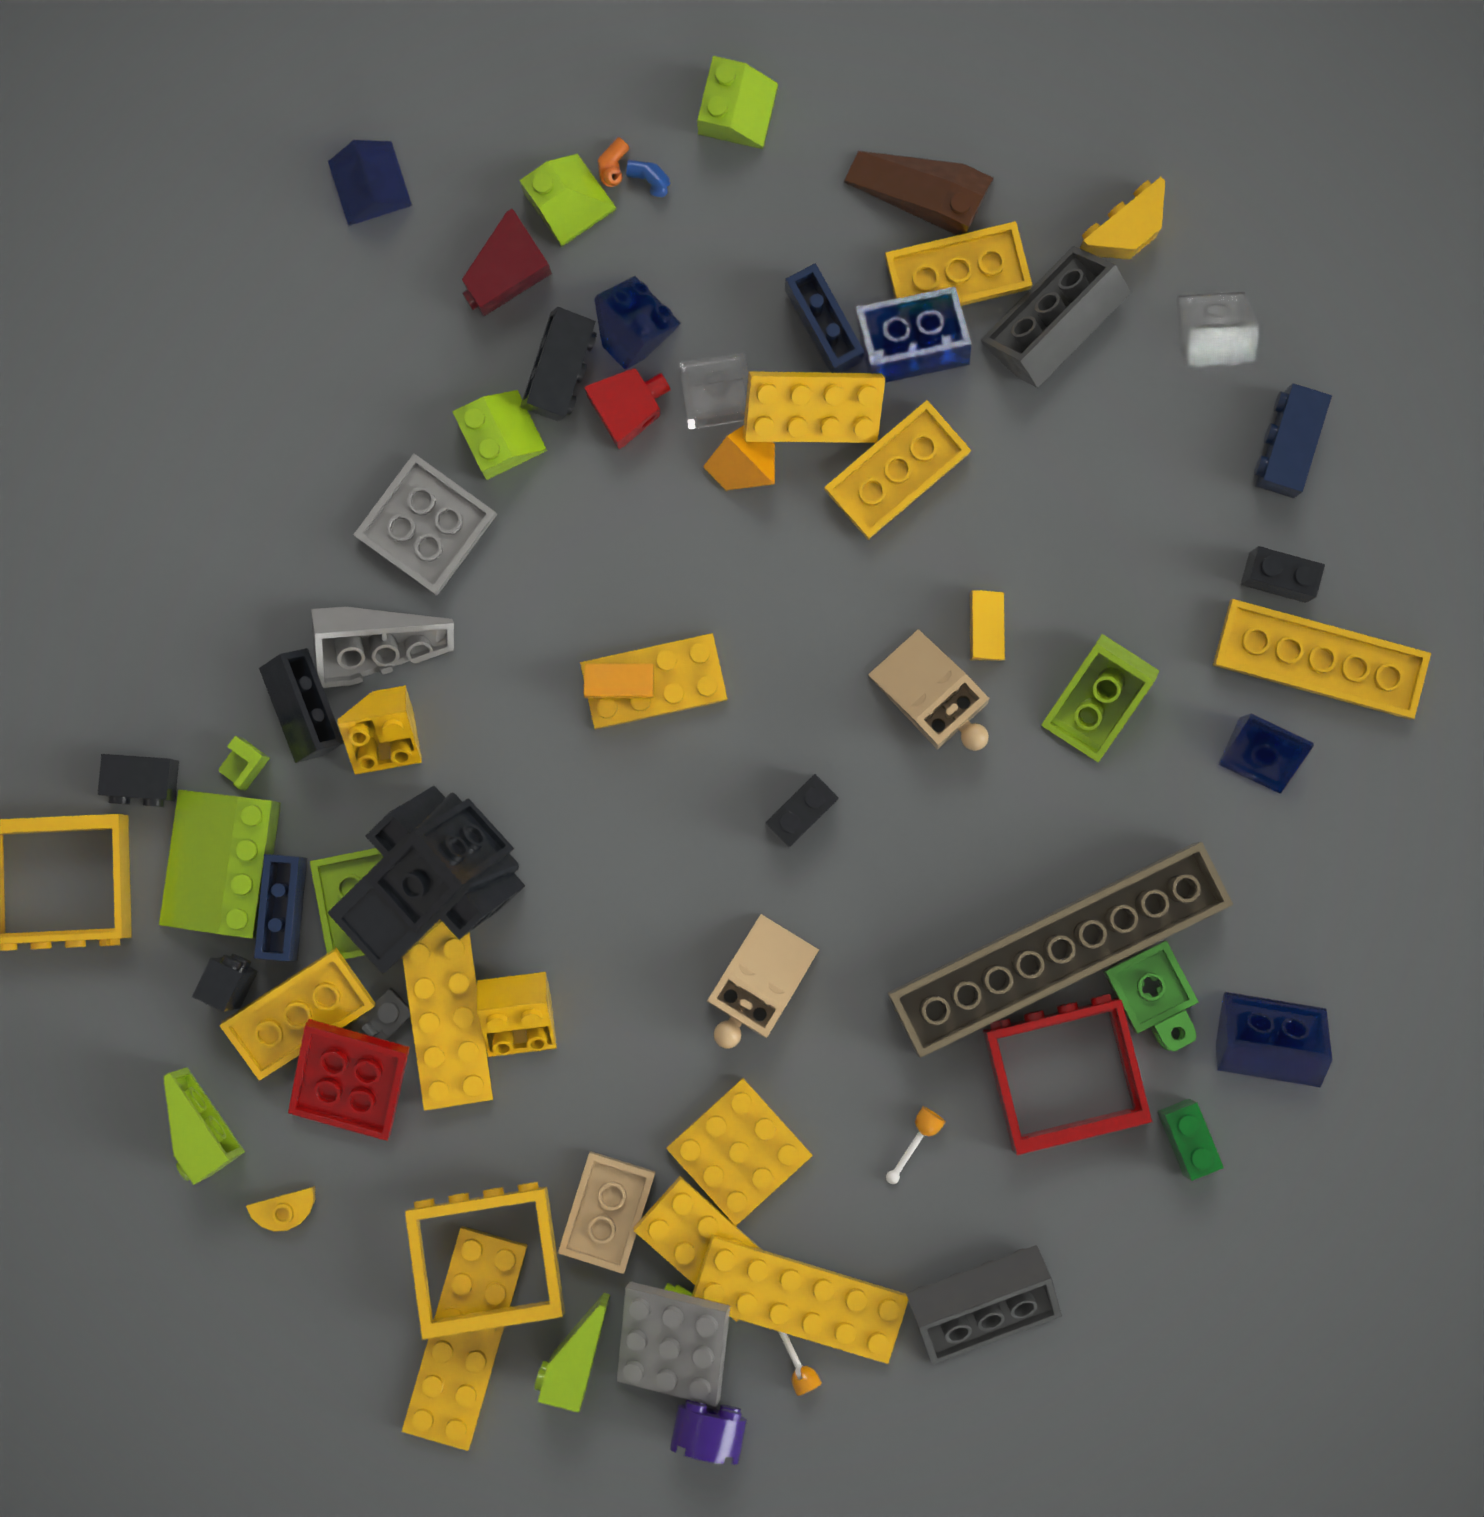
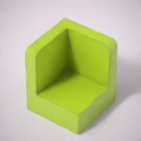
(243, 763)

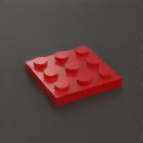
(348, 1079)

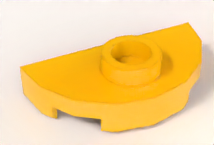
(283, 1211)

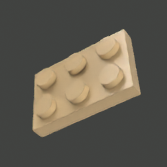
(605, 1211)

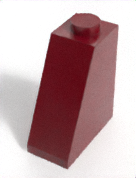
(504, 266)

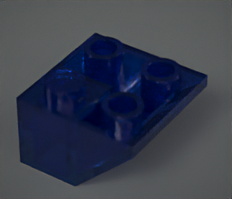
(632, 321)

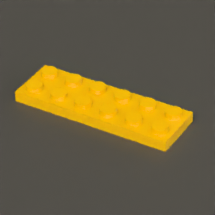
(1322, 659)
(446, 1021)
(801, 1299)
(460, 1365)

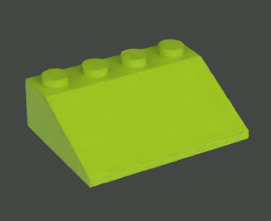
(217, 862)

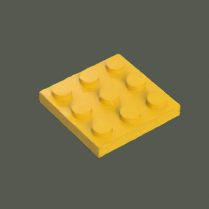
(739, 1151)

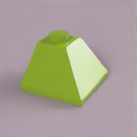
(566, 197)

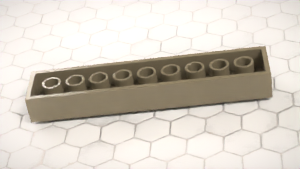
(1059, 949)

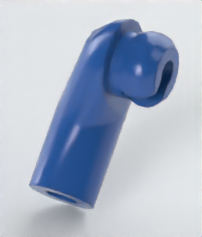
(652, 173)

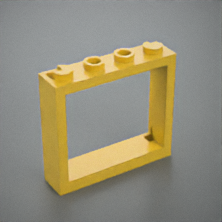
(121, 879)
(492, 1318)

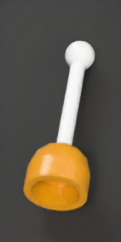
(928, 1124)
(804, 1377)

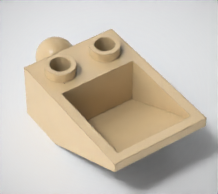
(927, 688)
(763, 977)

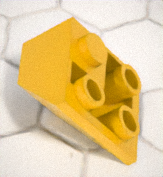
(381, 731)

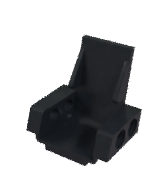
(436, 868)

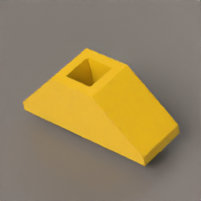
(1130, 225)

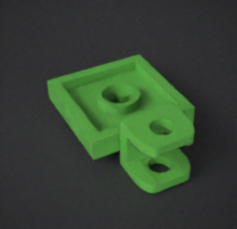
(1167, 1007)

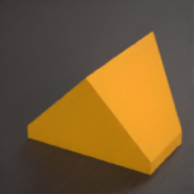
(742, 463)

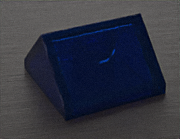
(369, 180)
(1264, 752)

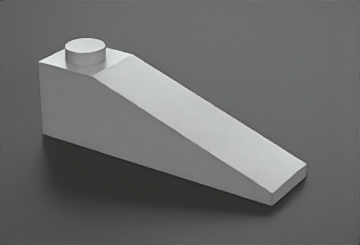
(367, 641)

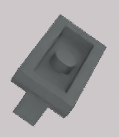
(385, 1018)

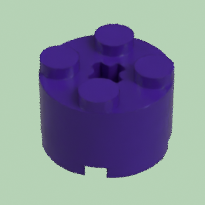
(709, 1432)

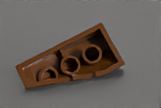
(929, 189)

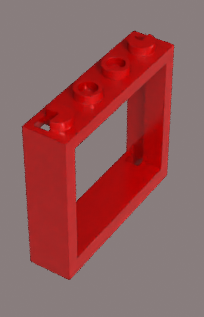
(1085, 1128)

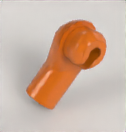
(609, 163)

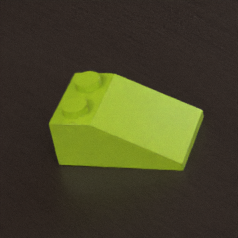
(1100, 698)
(198, 1132)
(567, 1373)

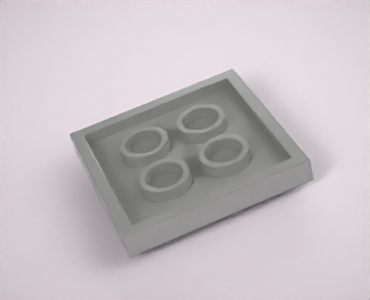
(425, 524)
(673, 1343)

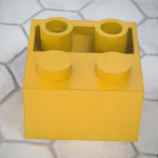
(516, 1014)

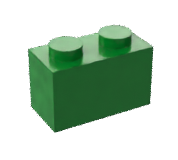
(1190, 1139)

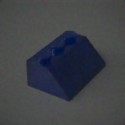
(914, 335)
(1273, 1040)

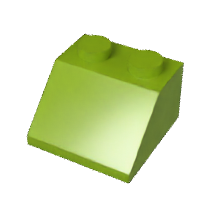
(736, 103)
(499, 432)

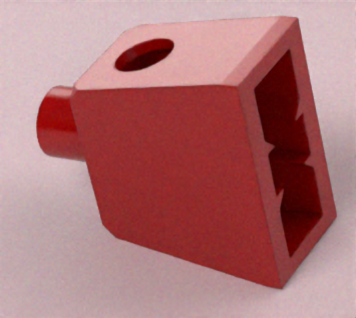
(627, 403)

